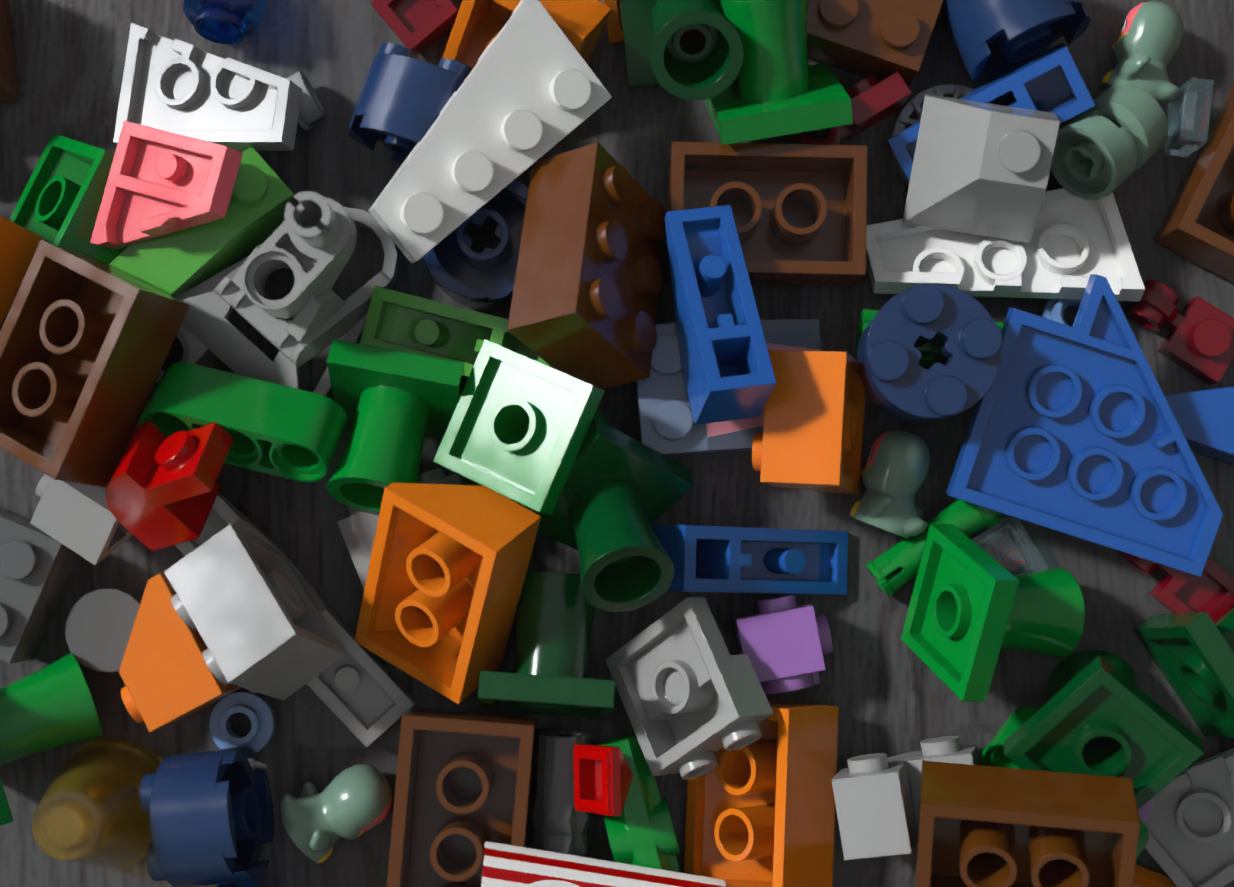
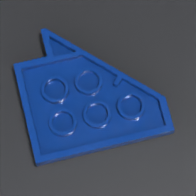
(1087, 440)

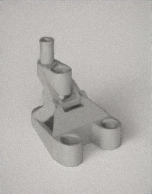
(316, 245)

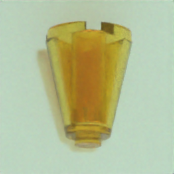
(95, 806)

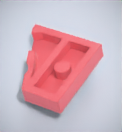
(163, 185)

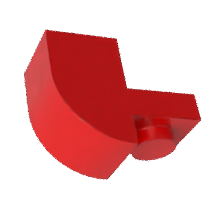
(168, 483)

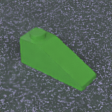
(199, 252)
(435, 328)

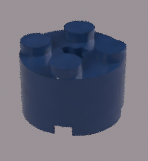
(1006, 33)
(402, 99)
(487, 277)
(964, 342)
(207, 818)

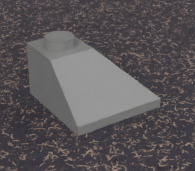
(980, 168)

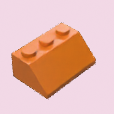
(445, 582)
(770, 805)

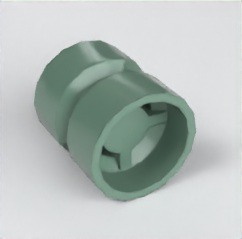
(1108, 141)

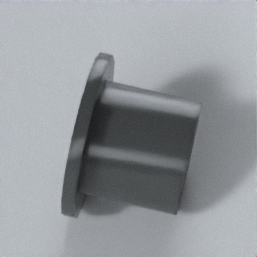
(101, 628)

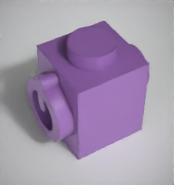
(784, 643)

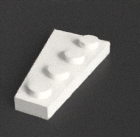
(500, 121)
(1067, 246)

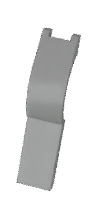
(354, 687)

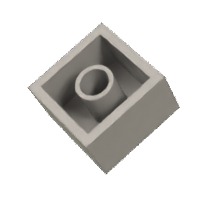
(252, 614)

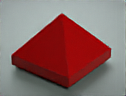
(600, 779)

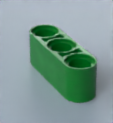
(271, 424)

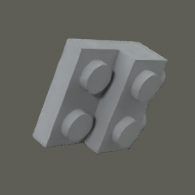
(687, 692)

